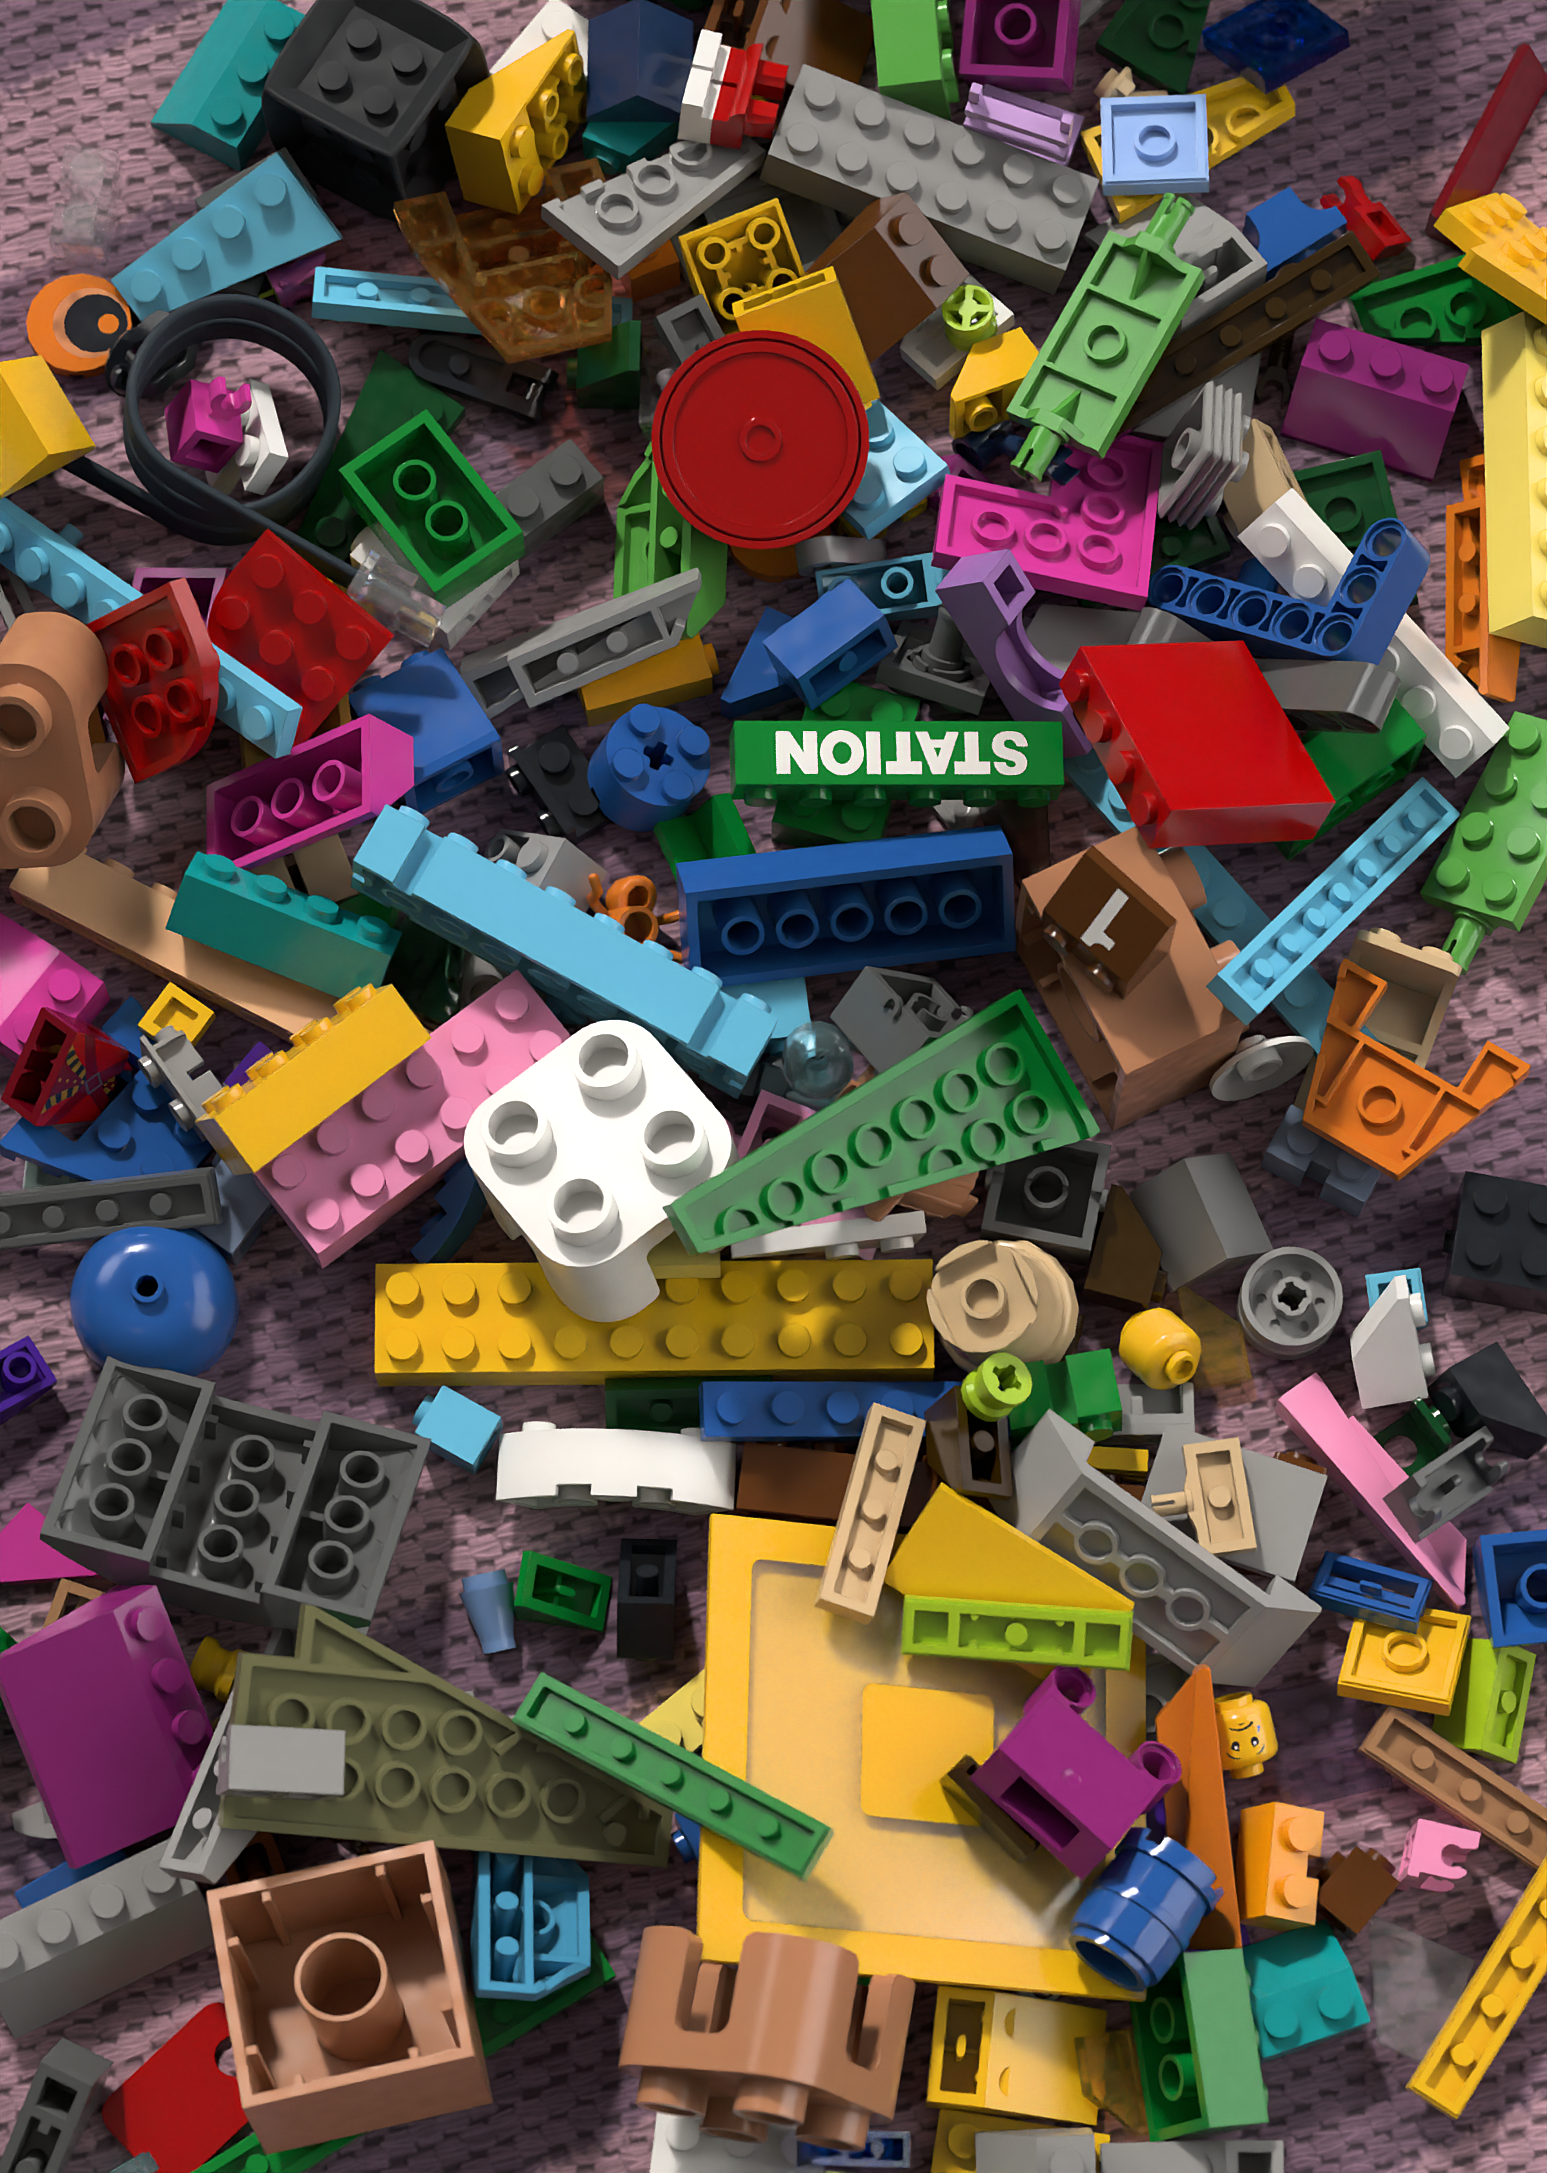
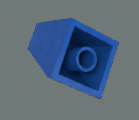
(449, 729)

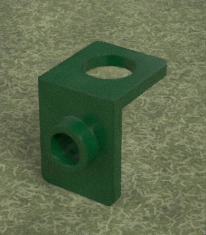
(1425, 1429)

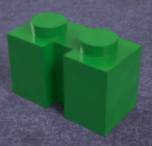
(1077, 1390)

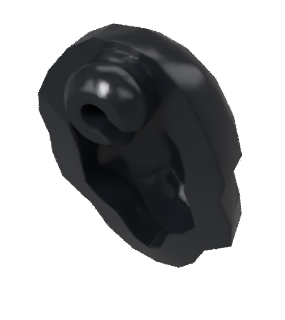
(125, 349)

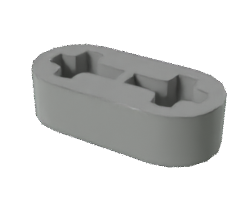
(836, 552)

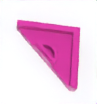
(30, 1560)

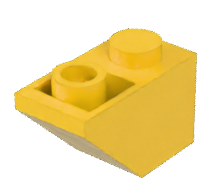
(989, 381)

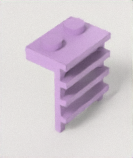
(1023, 122)

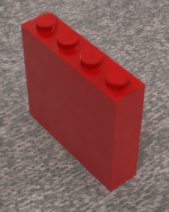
(1196, 743)

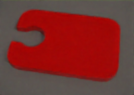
(180, 2099)

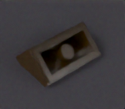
(989, 1815)

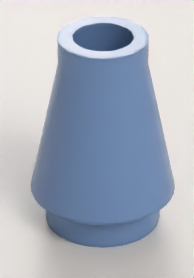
(491, 1609)

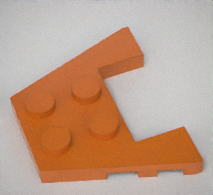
(1381, 1101)

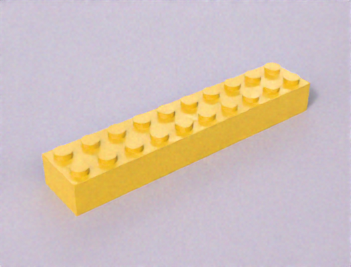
(758, 1319)

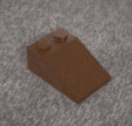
(891, 271)

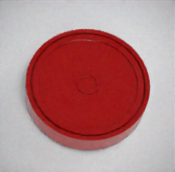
(760, 439)

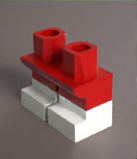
(721, 93)

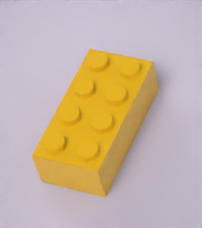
(311, 1080)

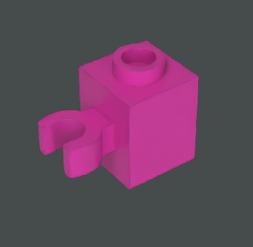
(206, 423)

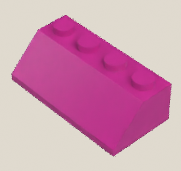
(309, 793)

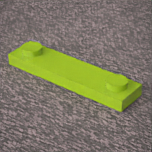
(1017, 1632)

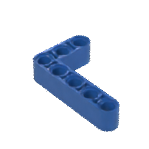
(1351, 627)

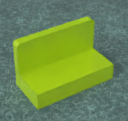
(1489, 1701)

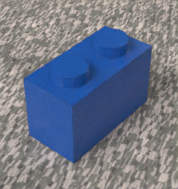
(830, 643)

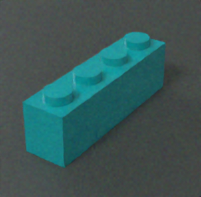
(281, 927)

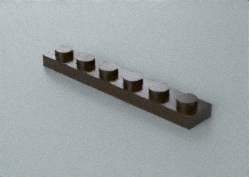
(1253, 325)

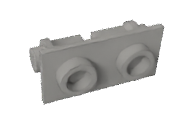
(169, 1065)

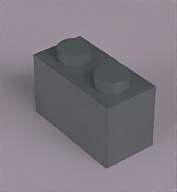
(552, 494)

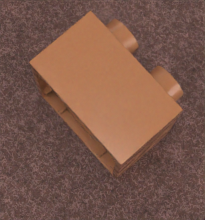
(1171, 1026)
(348, 1997)

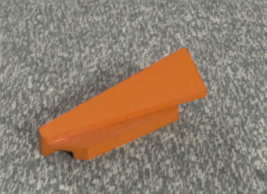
(1483, 657)
(1197, 1804)

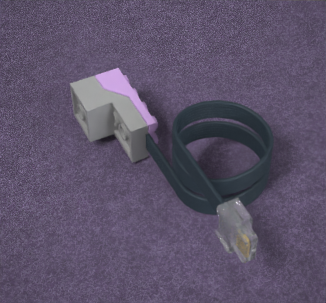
(216, 519)

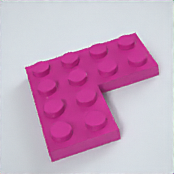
(1075, 542)

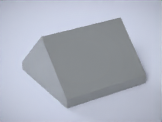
(1201, 1219)

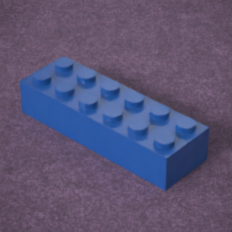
(848, 906)

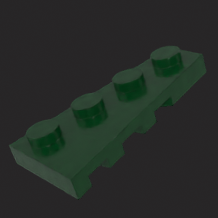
(385, 403)

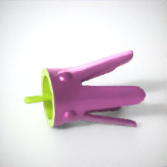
(287, 277)

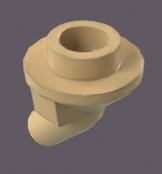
(1120, 85)

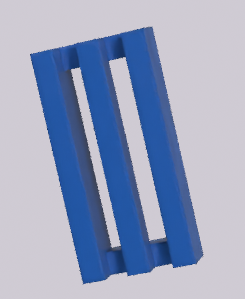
(1368, 1599)

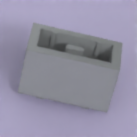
(547, 862)

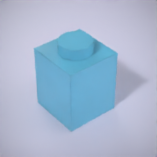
(458, 1428)

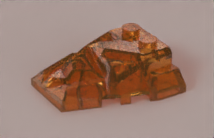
(514, 271)

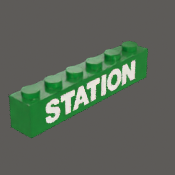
(896, 762)

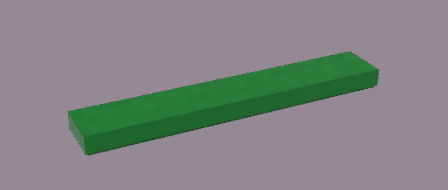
(673, 1777)

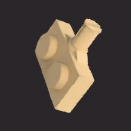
(1213, 1498)

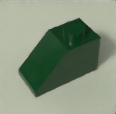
(610, 371)

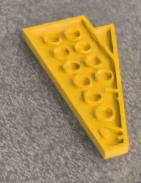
(1501, 249)

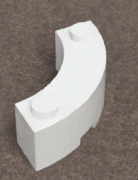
(586, 1465)

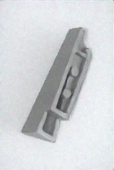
(581, 646)

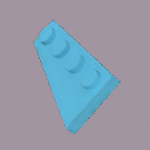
(240, 234)

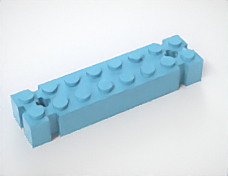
(561, 948)

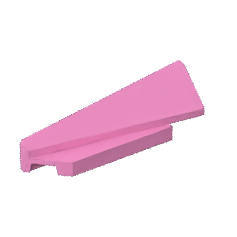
(1367, 1476)

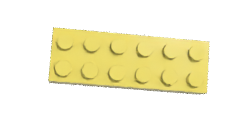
(1516, 476)

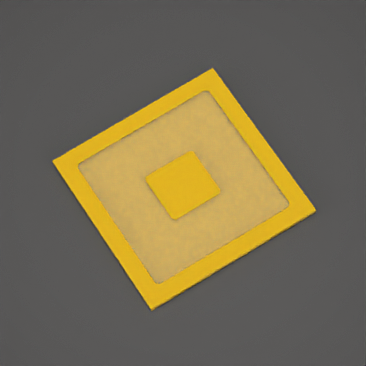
(859, 1742)

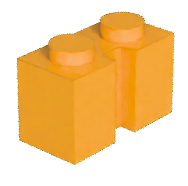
(1273, 1863)

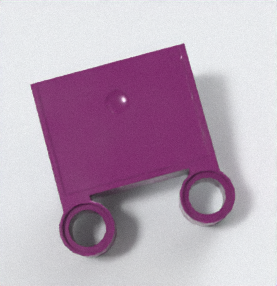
(1068, 1779)

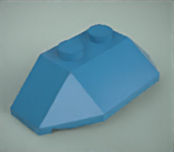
(527, 1925)

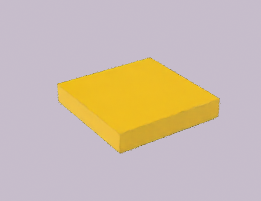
(1406, 1667)

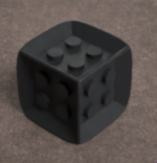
(369, 96)

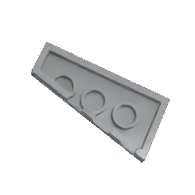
(651, 202)

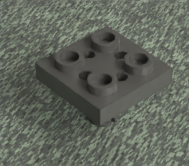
(935, 666)

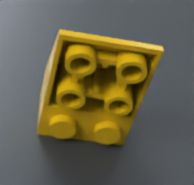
(518, 124)
(740, 259)
(1009, 2055)

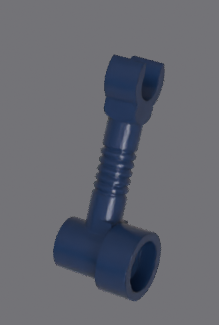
(984, 447)

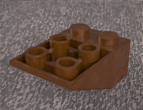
(798, 33)

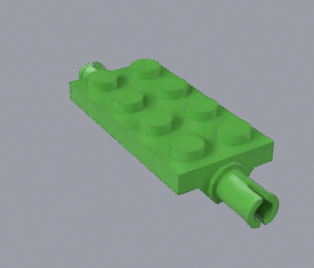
(1106, 342)
(1498, 845)

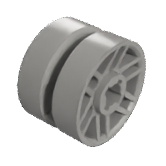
(1307, 1283)

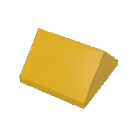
(36, 425)

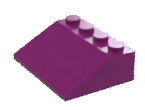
(107, 1721)

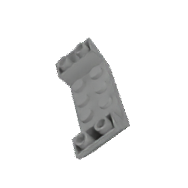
(1181, 1593)

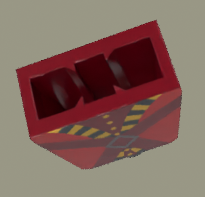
(66, 1071)

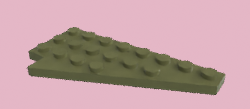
(429, 1761)

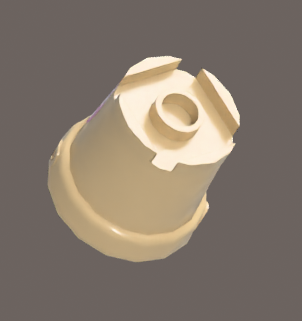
(1002, 1301)

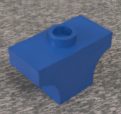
(1290, 231)

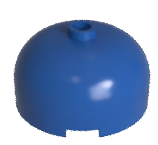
(175, 1329)

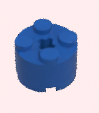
(649, 767)

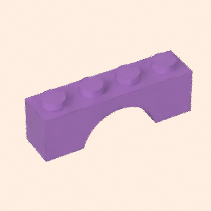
(986, 604)

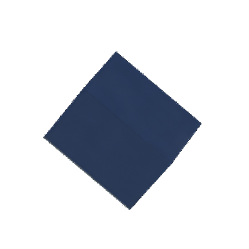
(638, 64)

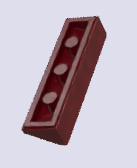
(1493, 137)

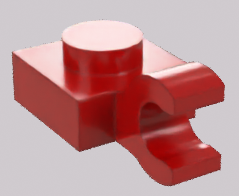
(1369, 221)

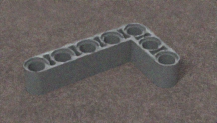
(1311, 692)

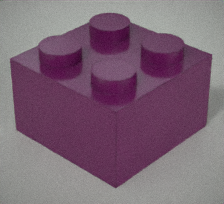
(1020, 44)

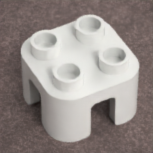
(589, 1156)

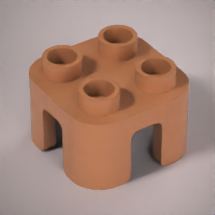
(49, 774)
(767, 2041)

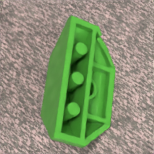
(661, 543)

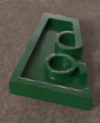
(1156, 40)
(1349, 496)

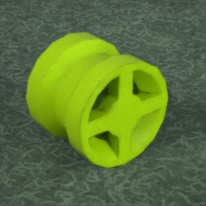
(963, 306)
(981, 1386)

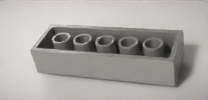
(976, 191)

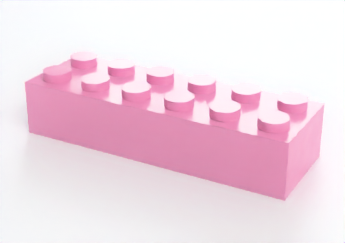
(408, 1123)

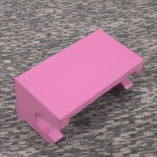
(1430, 1852)

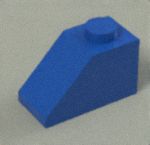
(755, 680)

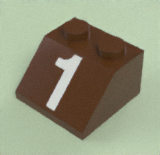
(1107, 924)

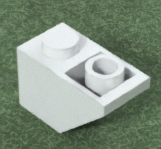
(1387, 1350)

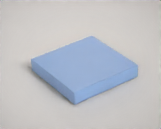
(1154, 145)

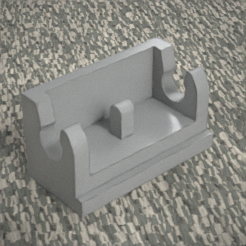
(1148, 1412)
(281, 1763)

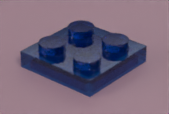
(1275, 41)

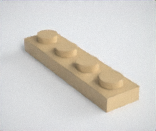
(870, 1514)

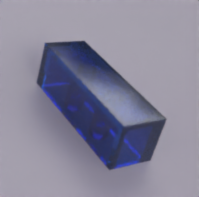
(882, 2152)

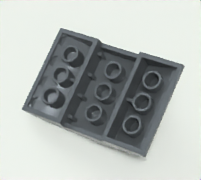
(232, 1500)

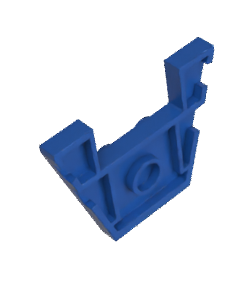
(128, 1137)

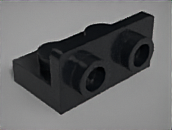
(556, 779)

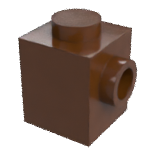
(1354, 1889)

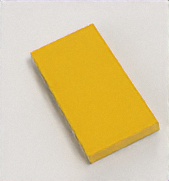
(974, 1555)

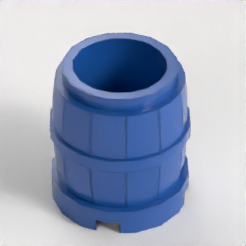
(1142, 1910)

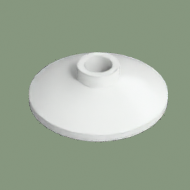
(1260, 1066)

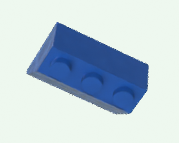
(1512, 1587)

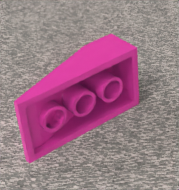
(38, 977)

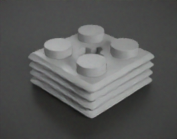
(1203, 456)

